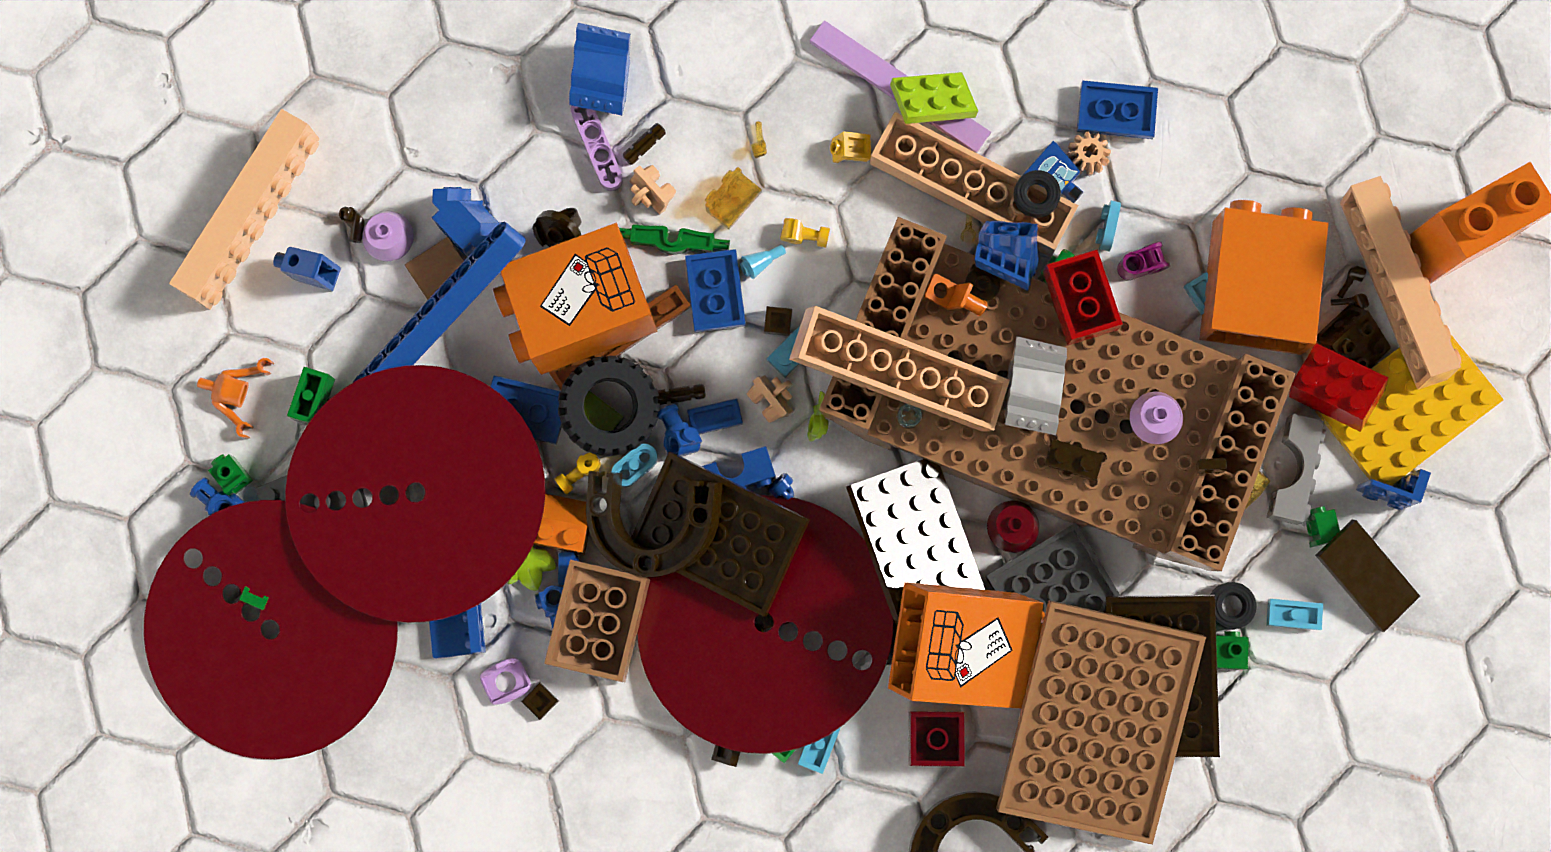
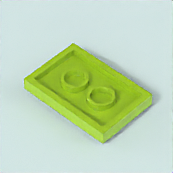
(933, 97)

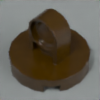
(557, 227)

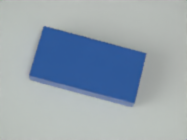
(715, 416)

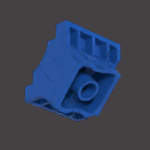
(600, 69)
(462, 219)
(1008, 251)

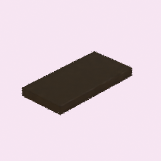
(1367, 575)

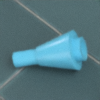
(755, 263)

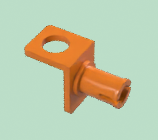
(956, 297)

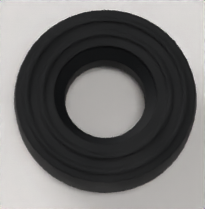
(1042, 178)
(1248, 605)

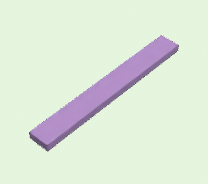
(880, 73)

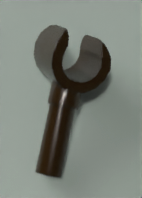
(1355, 273)
(1359, 300)

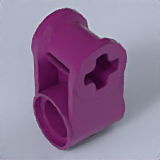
(1147, 261)

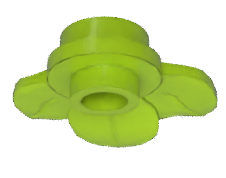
(817, 424)
(531, 570)

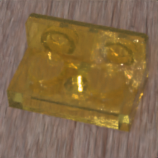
(731, 198)

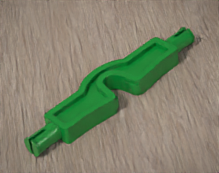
(686, 239)

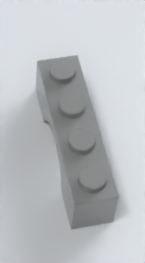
(1303, 438)

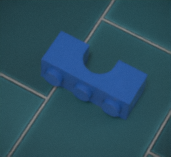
(756, 471)

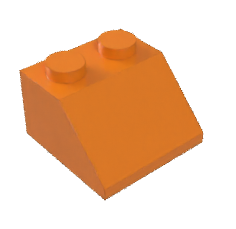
(563, 525)

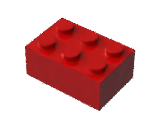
(1082, 297)
(1338, 387)

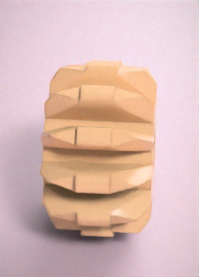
(1098, 157)

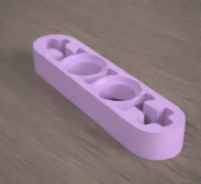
(596, 144)

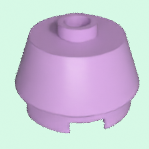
(388, 236)
(1156, 417)

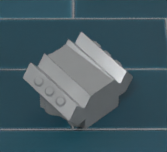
(1035, 386)

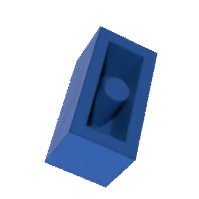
(563, 563)

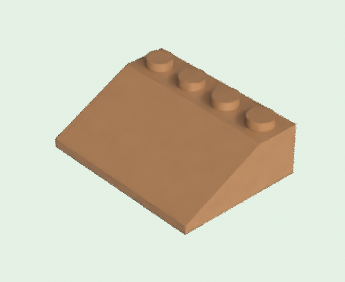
(597, 621)

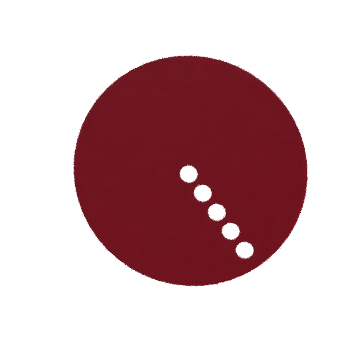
(477, 505)
(232, 681)
(750, 685)

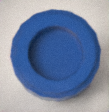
(782, 487)

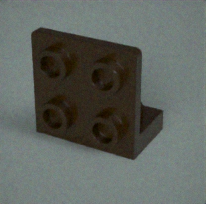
(1355, 336)

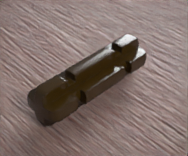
(644, 143)
(681, 394)

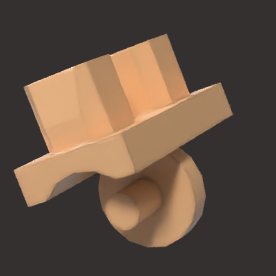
(648, 192)
(764, 389)

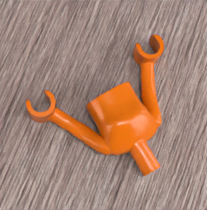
(232, 391)

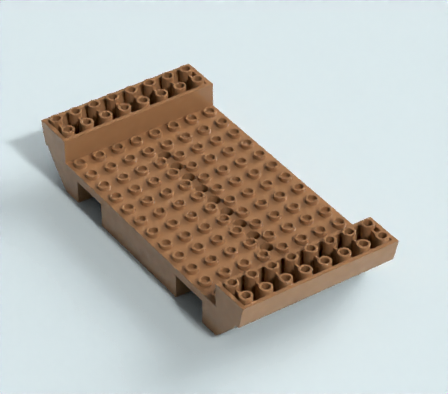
(1142, 488)

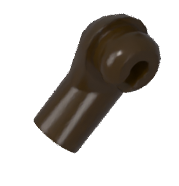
(354, 221)

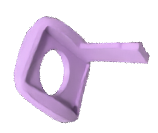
(489, 676)

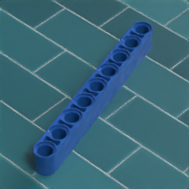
(449, 300)

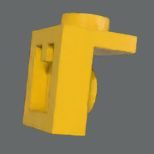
(851, 147)

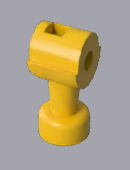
(795, 232)
(585, 463)

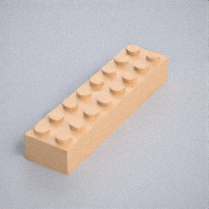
(964, 179)
(245, 210)
(1400, 283)
(899, 369)

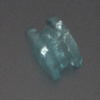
(907, 407)

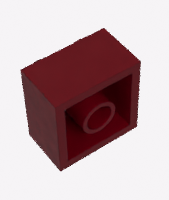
(936, 739)

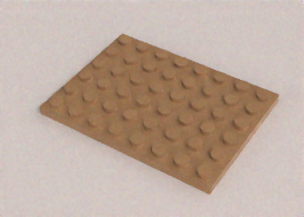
(1100, 722)

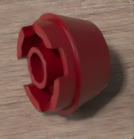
(1013, 526)

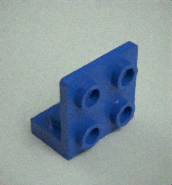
(1408, 491)
(458, 634)

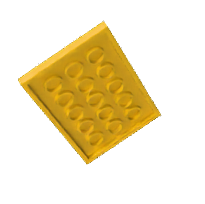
(1413, 422)

